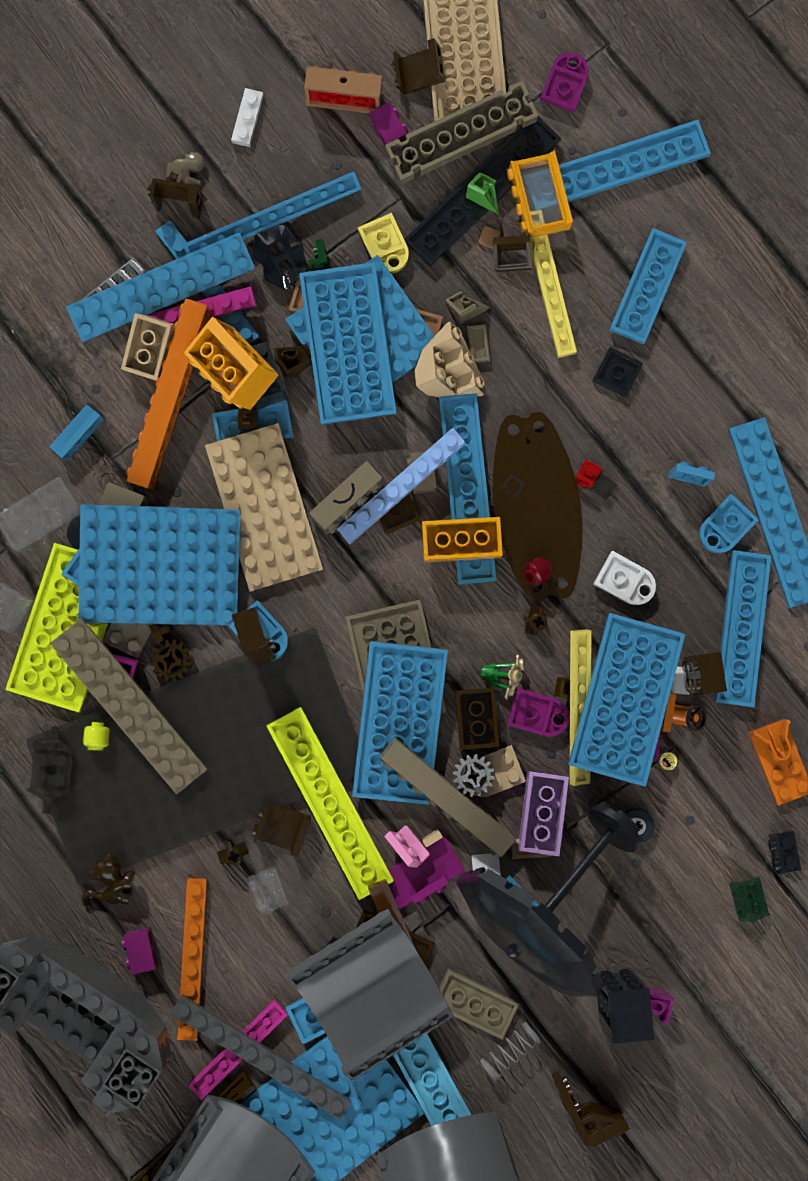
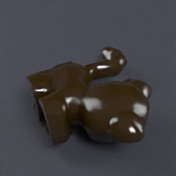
(109, 873)

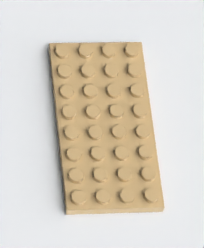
(469, 50)
(274, 527)

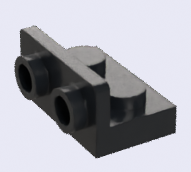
(784, 852)

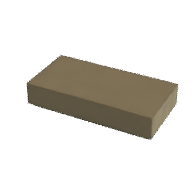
(478, 343)

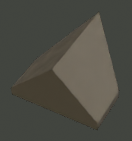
(464, 308)

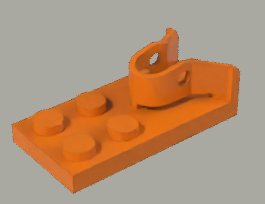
(780, 761)

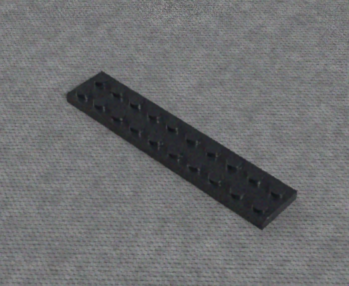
(457, 213)

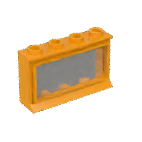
(540, 195)

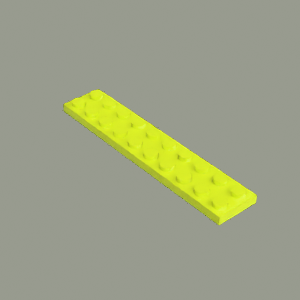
(329, 801)

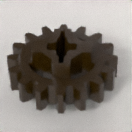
(169, 669)

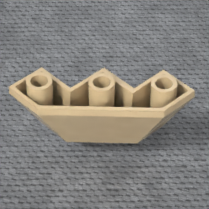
(448, 366)

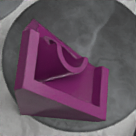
(661, 1004)

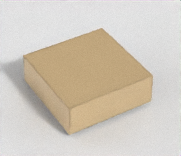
(432, 837)

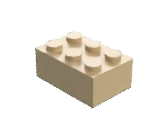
(147, 346)

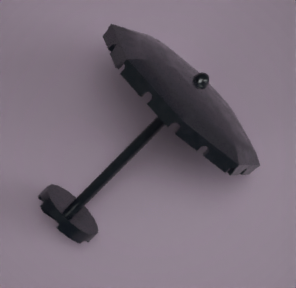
(531, 932)

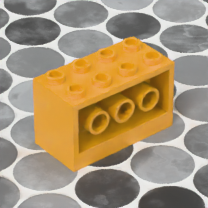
(230, 364)

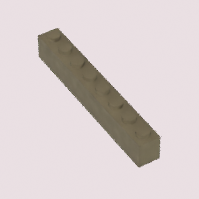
(448, 797)

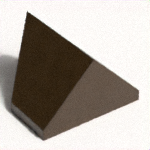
(293, 359)

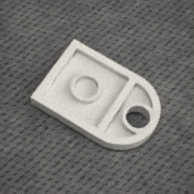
(624, 578)

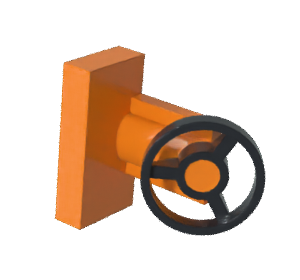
(683, 715)

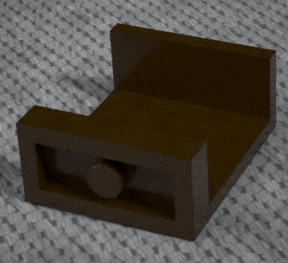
(419, 69)
(177, 191)
(281, 827)

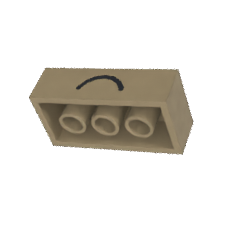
(346, 498)

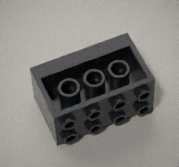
(625, 1007)

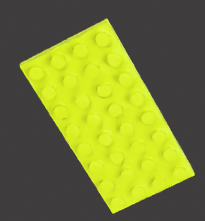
(38, 667)

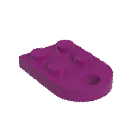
(565, 82)
(536, 713)

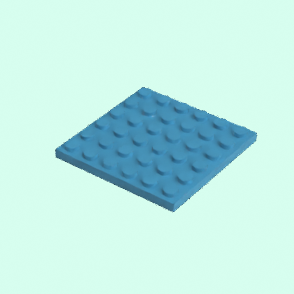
(403, 325)

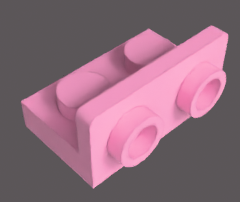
(408, 846)

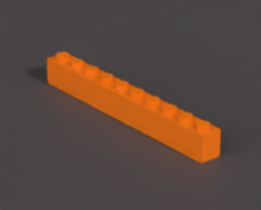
(167, 397)

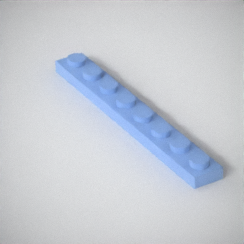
(401, 486)

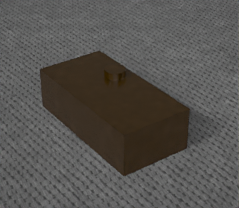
(254, 636)

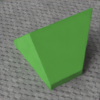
(483, 192)

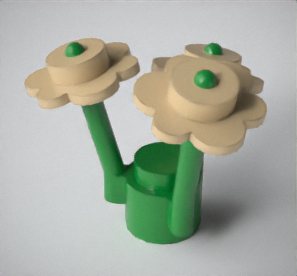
(491, 673)

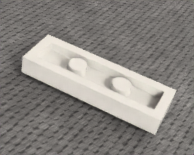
(247, 117)

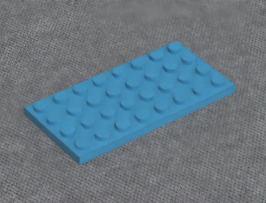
(347, 343)
(626, 699)
(401, 702)

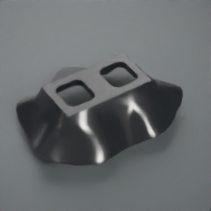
(292, 251)

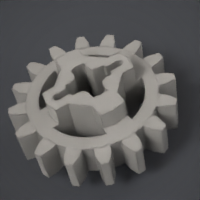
(482, 772)

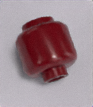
(538, 571)

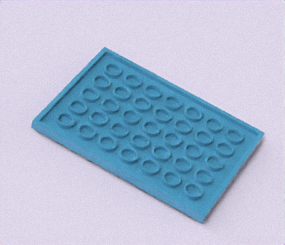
(158, 565)
(334, 1147)

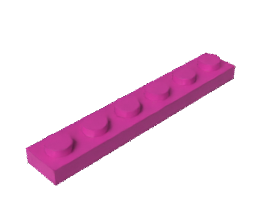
(220, 305)
(227, 1060)

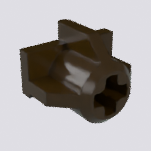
(535, 621)
(233, 854)

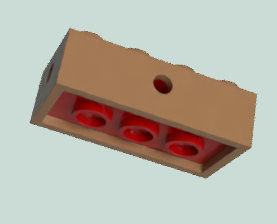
(342, 89)

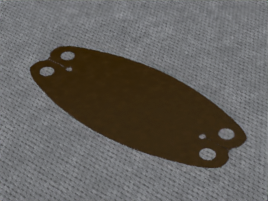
(547, 511)

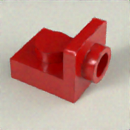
(587, 474)

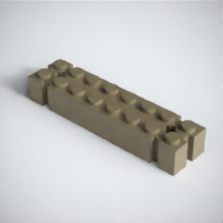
(461, 132)

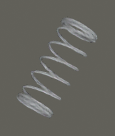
(530, 1032)

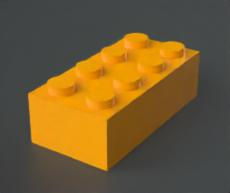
(462, 539)

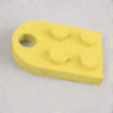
(385, 240)

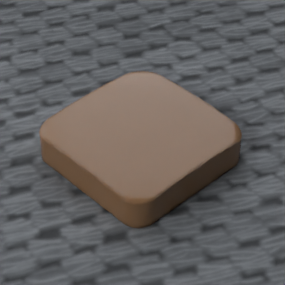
(487, 236)

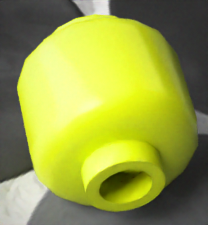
(96, 736)

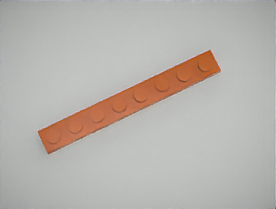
(193, 949)

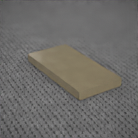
(478, 1004)

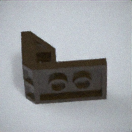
(598, 1124)

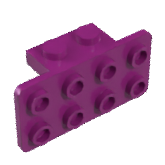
(431, 875)

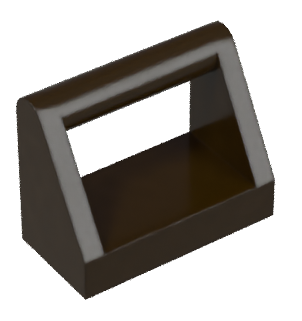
(512, 243)

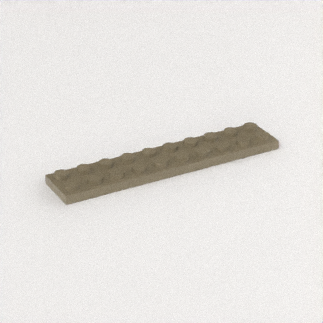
(128, 705)

